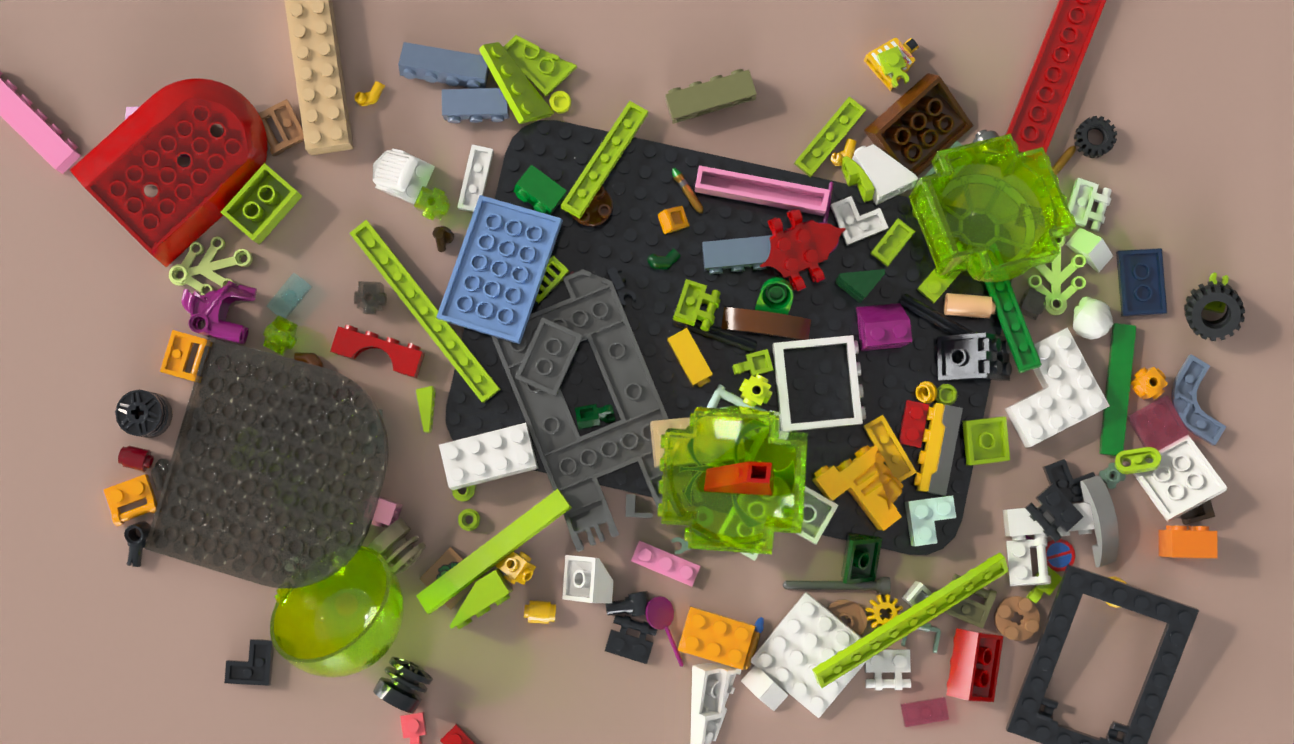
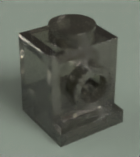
(1032, 303)

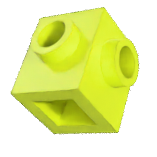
(755, 399)

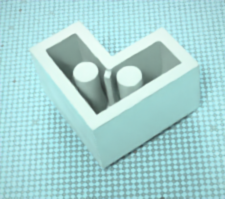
(922, 515)

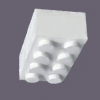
(488, 456)

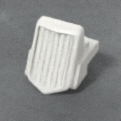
(401, 174)

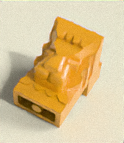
(868, 483)

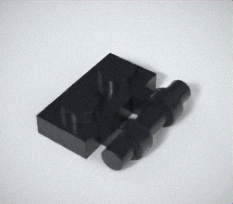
(1058, 507)
(628, 645)

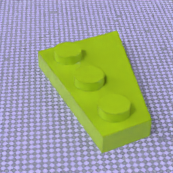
(539, 66)

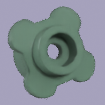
(1111, 482)

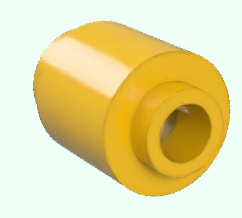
(540, 612)

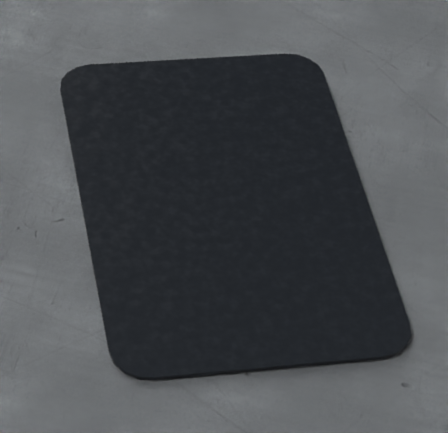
(815, 376)

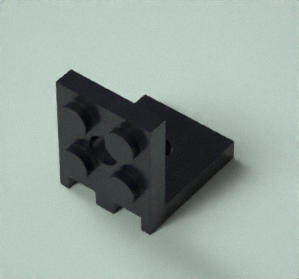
(984, 357)

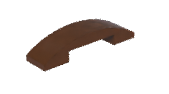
(766, 323)

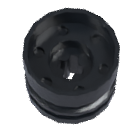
(156, 415)
(401, 688)

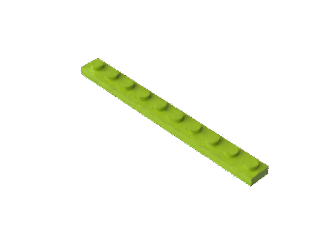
(424, 311)
(910, 620)

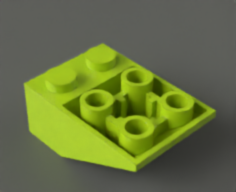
(486, 591)

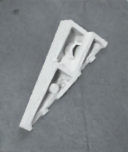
(710, 692)

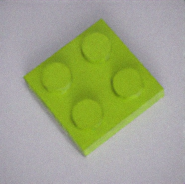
(986, 440)

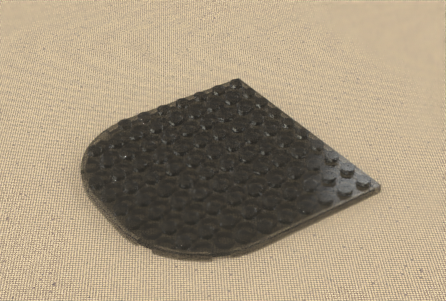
(271, 470)

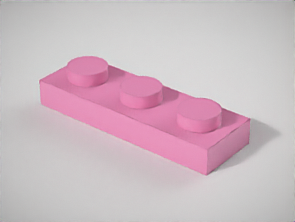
(665, 563)

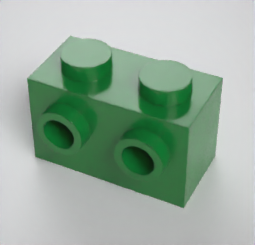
(539, 191)

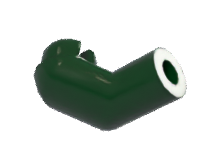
(663, 262)

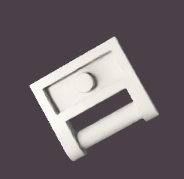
(1020, 562)

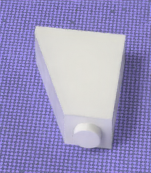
(884, 172)

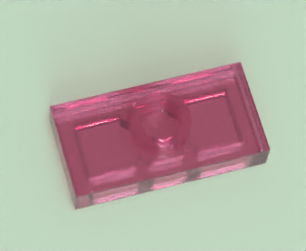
(924, 711)

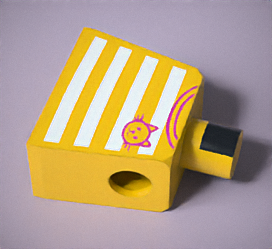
(906, 50)

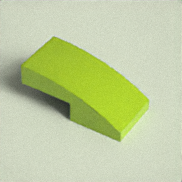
(855, 175)

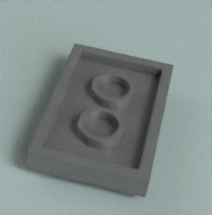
(548, 356)

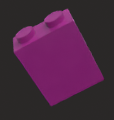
(883, 327)

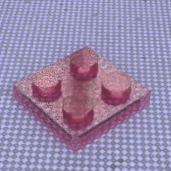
(1158, 424)

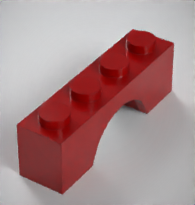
(352, 343)

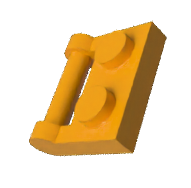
(178, 354)
(128, 493)

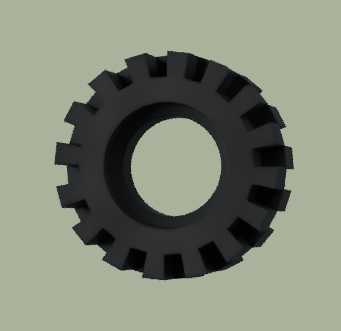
(1108, 136)

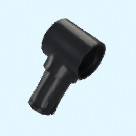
(135, 542)
(633, 604)

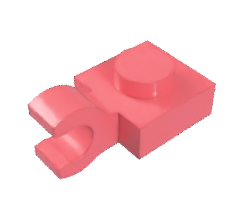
(413, 727)

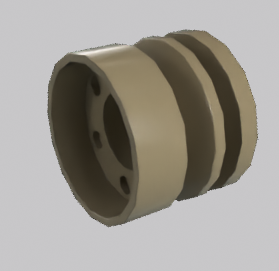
(396, 547)

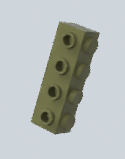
(710, 96)

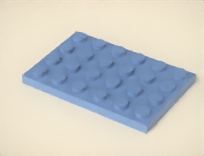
(499, 269)

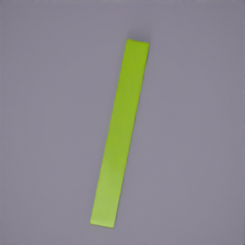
(493, 551)

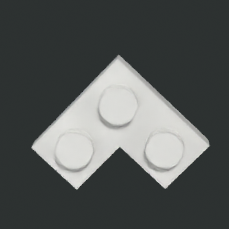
(857, 226)

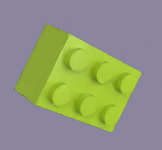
(261, 204)

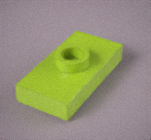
(892, 242)

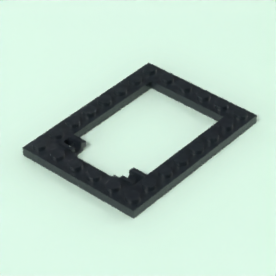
(1039, 725)

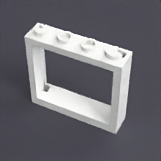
(782, 391)

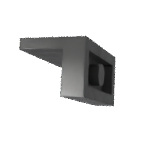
(630, 508)

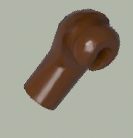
(310, 358)

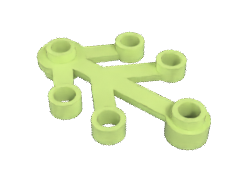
(206, 266)
(1056, 278)

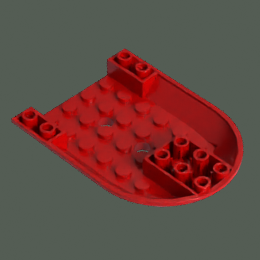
(147, 150)

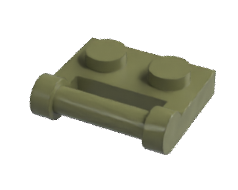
(972, 611)

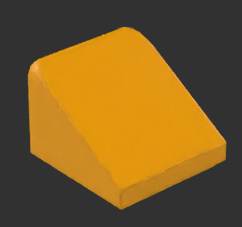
(673, 219)

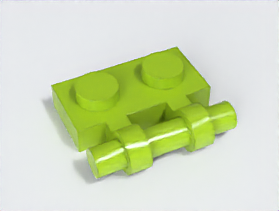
(690, 302)

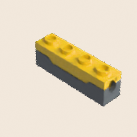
(939, 449)

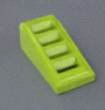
(557, 278)
(426, 404)

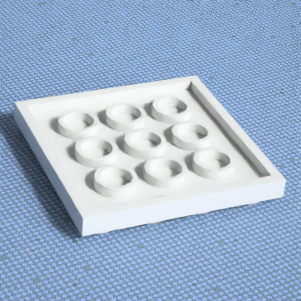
(801, 643)

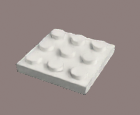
(1181, 479)

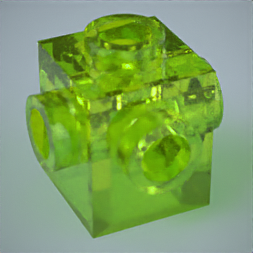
(427, 198)
(280, 335)

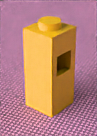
(690, 358)

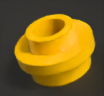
(921, 392)

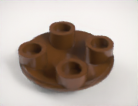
(598, 209)

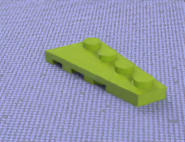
(517, 89)

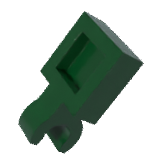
(591, 415)

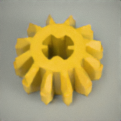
(878, 606)

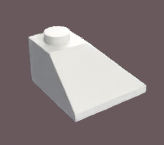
(586, 580)

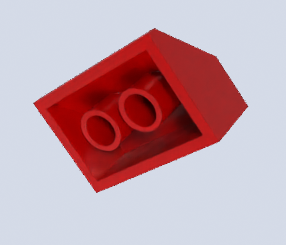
(974, 665)

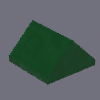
(859, 283)
(860, 558)

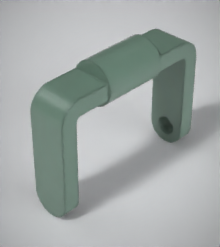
(927, 627)

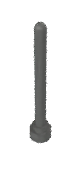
(881, 585)

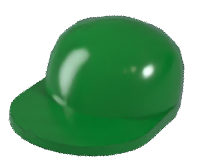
(775, 296)

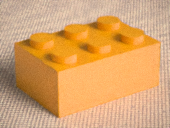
(716, 637)

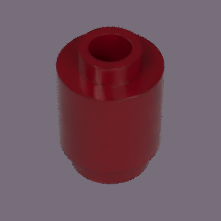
(135, 458)

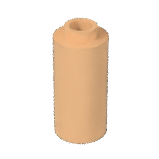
(969, 305)

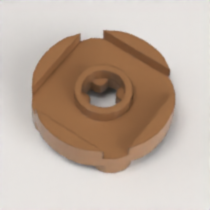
(850, 610)
(1029, 621)

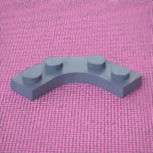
(1185, 401)

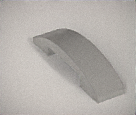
(1104, 520)

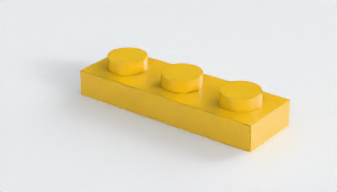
(890, 448)

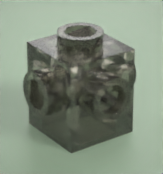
(365, 291)

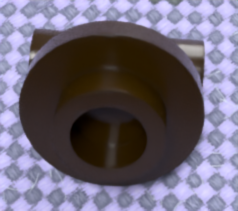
(442, 236)

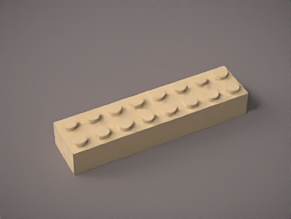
(319, 76)

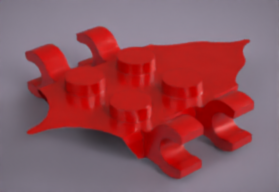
(801, 247)

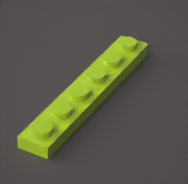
(604, 159)

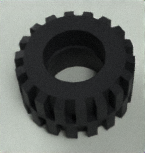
(1222, 326)

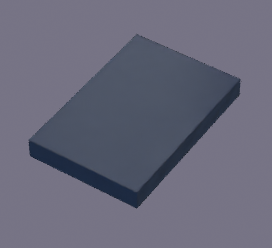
(1141, 282)

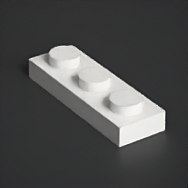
(475, 177)

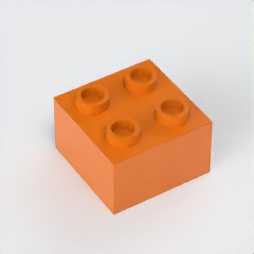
(1190, 543)

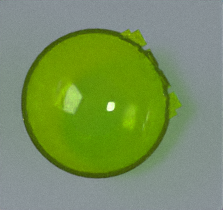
(341, 621)

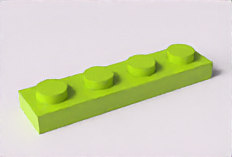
(829, 136)

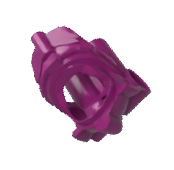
(214, 309)

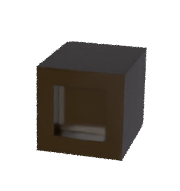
(1199, 513)

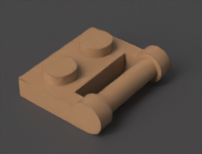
(287, 124)

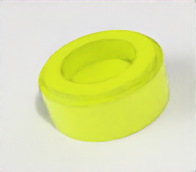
(560, 102)

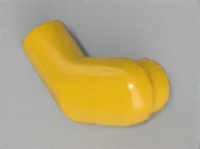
(371, 97)
(836, 158)

